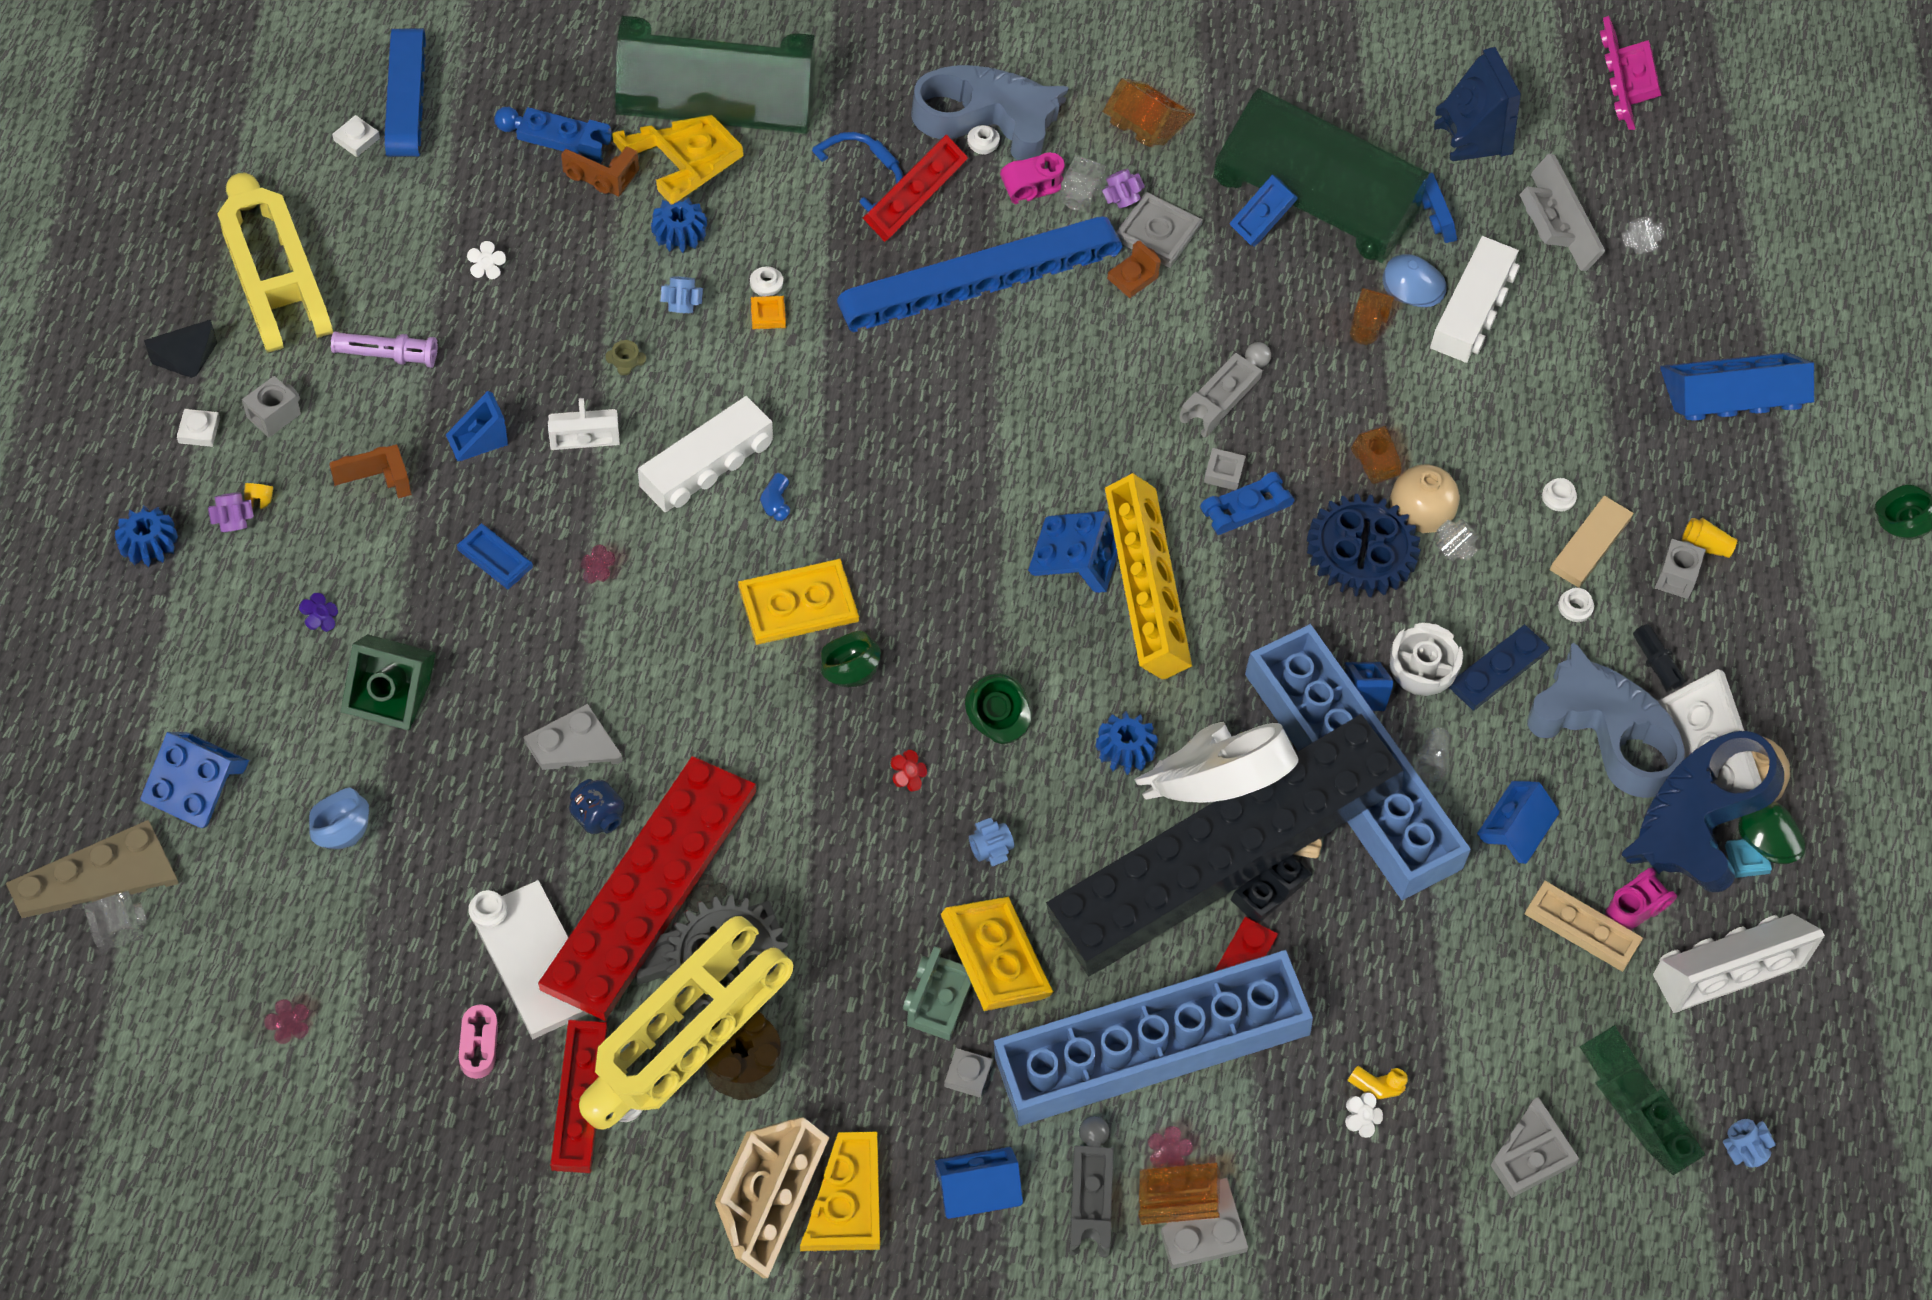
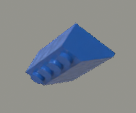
(1739, 384)

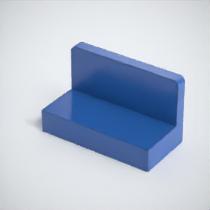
(1520, 819)
(979, 1182)

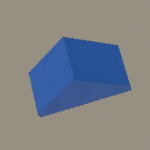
(479, 429)
(1371, 682)

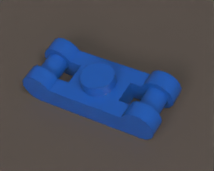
(1247, 503)

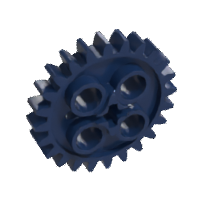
(1396, 549)

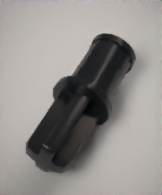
(1659, 658)

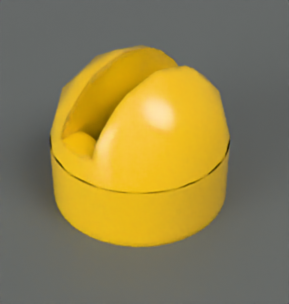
(255, 491)

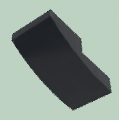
(1270, 889)

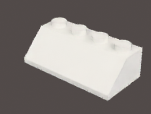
(1736, 961)

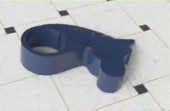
(1690, 804)

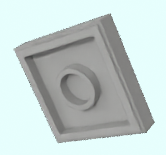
(1159, 227)

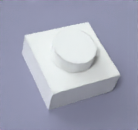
(356, 136)
(198, 427)

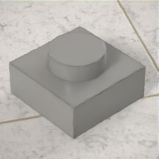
(1224, 469)
(968, 1072)

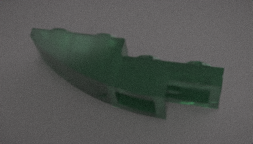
(1639, 1104)

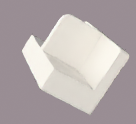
(583, 428)

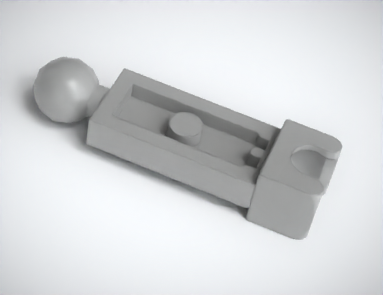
(1226, 387)

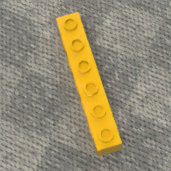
(1148, 577)

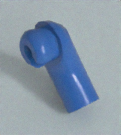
(772, 498)

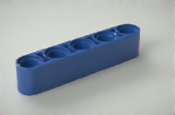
(405, 92)

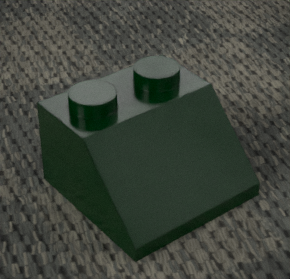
(386, 681)

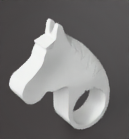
(1222, 765)

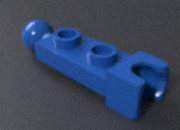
(556, 131)

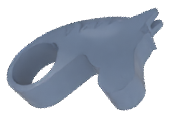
(989, 97)
(1618, 712)

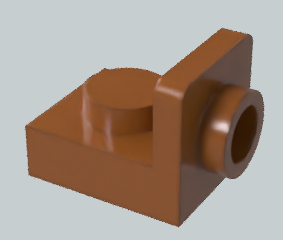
(1136, 271)

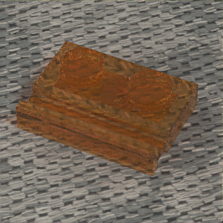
(1179, 1193)

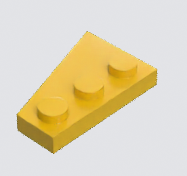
(848, 1200)

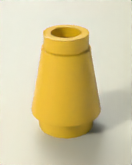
(1709, 537)

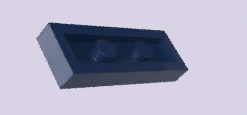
(1499, 667)

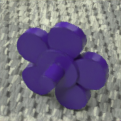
(319, 613)

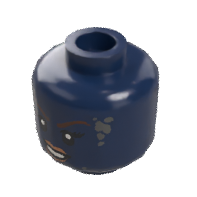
(596, 806)

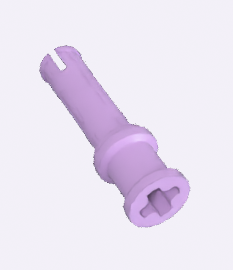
(402, 347)

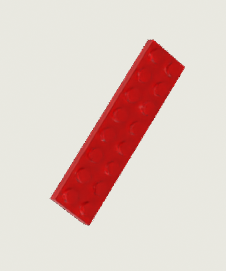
(647, 888)

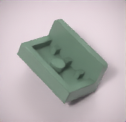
(938, 997)

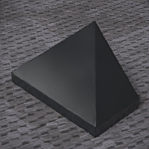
(183, 349)

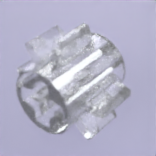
(1643, 235)
(1457, 540)

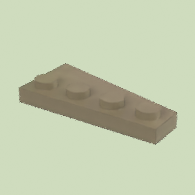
(109, 867)

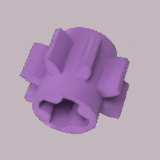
(1123, 188)
(230, 512)

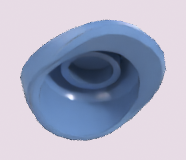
(1414, 281)
(339, 820)

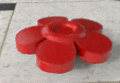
(908, 771)

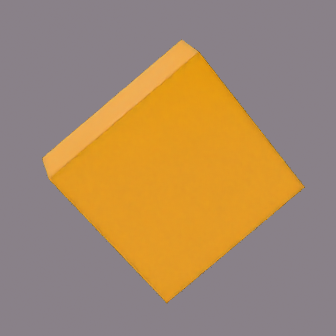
(768, 312)

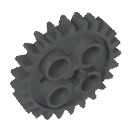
(699, 927)

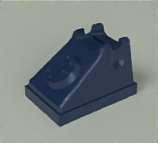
(1481, 110)

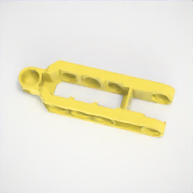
(263, 296)
(701, 975)

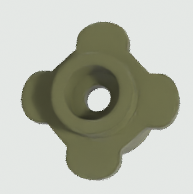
(628, 349)

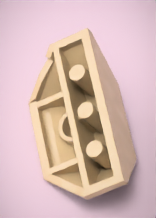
(767, 1189)

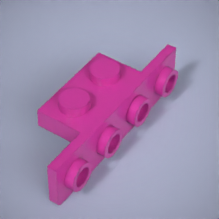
(1633, 72)

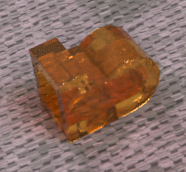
(1368, 316)
(1377, 455)

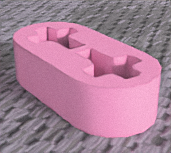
(469, 1040)

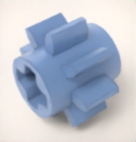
(681, 294)
(991, 841)
(1749, 1143)

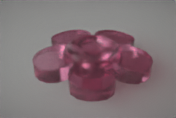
(597, 564)
(287, 1021)
(1169, 1148)

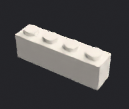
(1474, 300)
(706, 454)

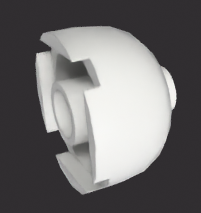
(1425, 659)

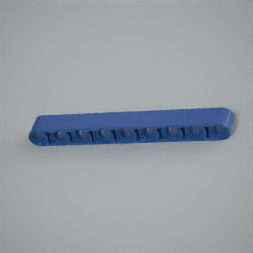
(978, 272)

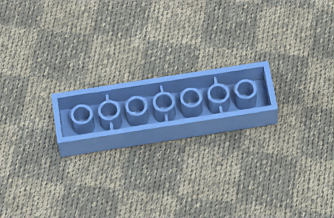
(1312, 697)
(1152, 1037)

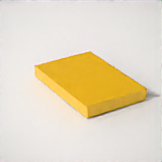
(798, 601)
(996, 953)

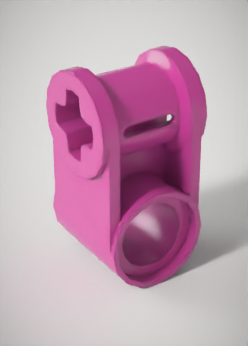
(1031, 179)
(1642, 898)

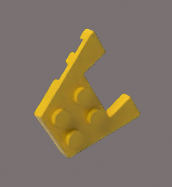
(695, 145)

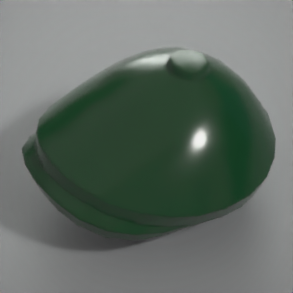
(1905, 512)
(850, 659)
(998, 707)
(1773, 834)

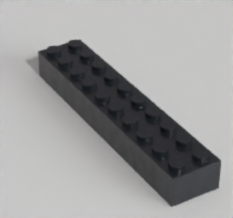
(1224, 847)

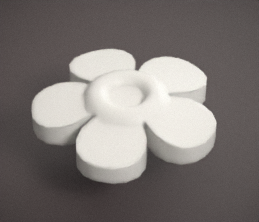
(486, 260)
(1363, 1114)

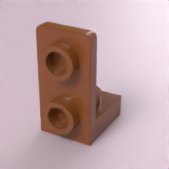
(604, 179)
(380, 460)

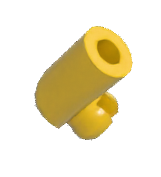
(1381, 1087)

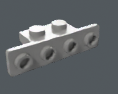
(1559, 213)

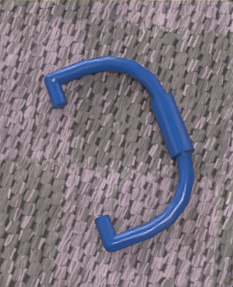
(876, 147)

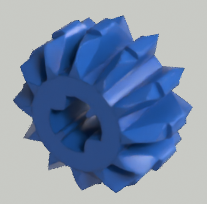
(679, 224)
(146, 536)
(1136, 752)

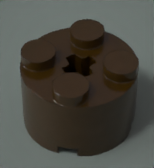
(755, 1073)

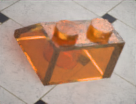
(1145, 112)

